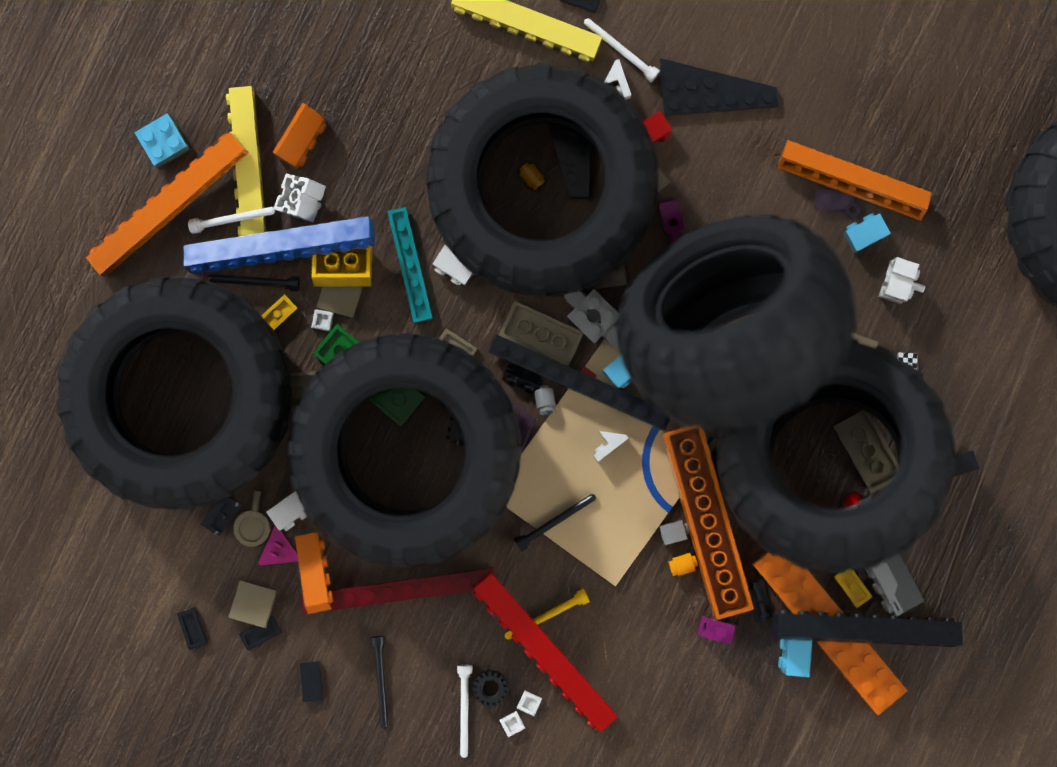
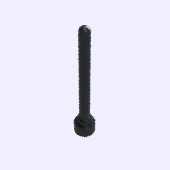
(290, 283)
(523, 541)
(378, 644)

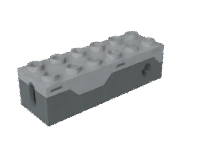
(890, 578)

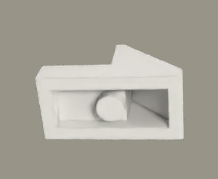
(617, 76)
(613, 441)

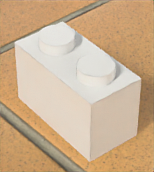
(448, 264)
(287, 512)

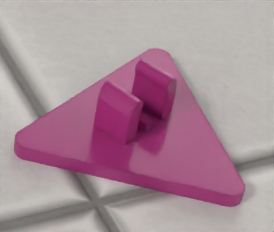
(278, 550)

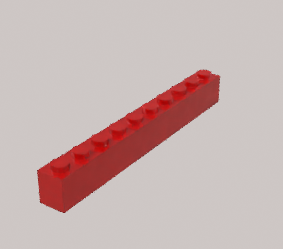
(543, 649)

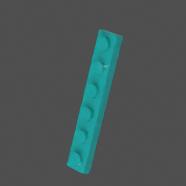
(410, 265)

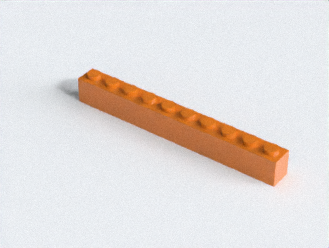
(166, 204)

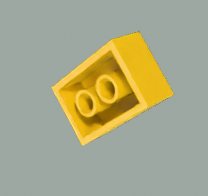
(343, 268)

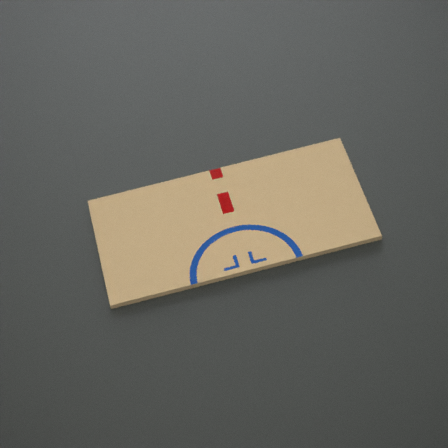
(630, 483)

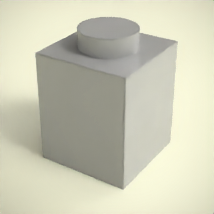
(674, 532)

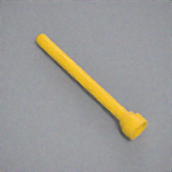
(579, 598)

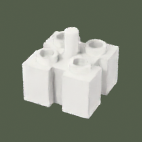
(300, 197)
(899, 281)

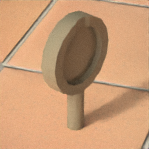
(252, 526)

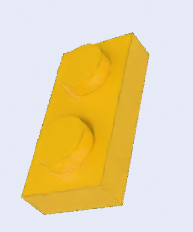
(279, 312)
(853, 587)

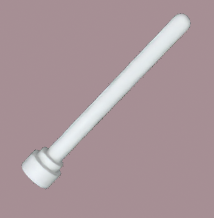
(649, 71)
(197, 225)
(464, 672)

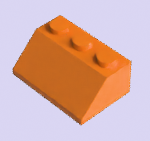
(300, 136)

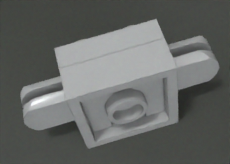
(593, 315)

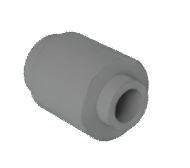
(545, 400)

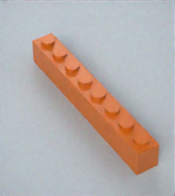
(854, 180)

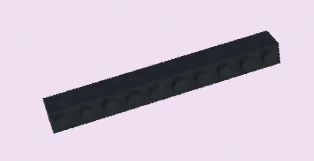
(578, 382)
(866, 629)

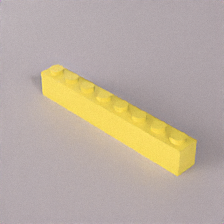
(532, 25)
(248, 169)

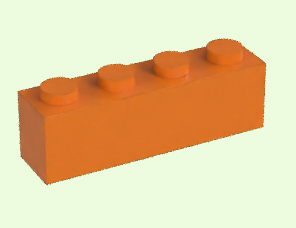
(312, 573)

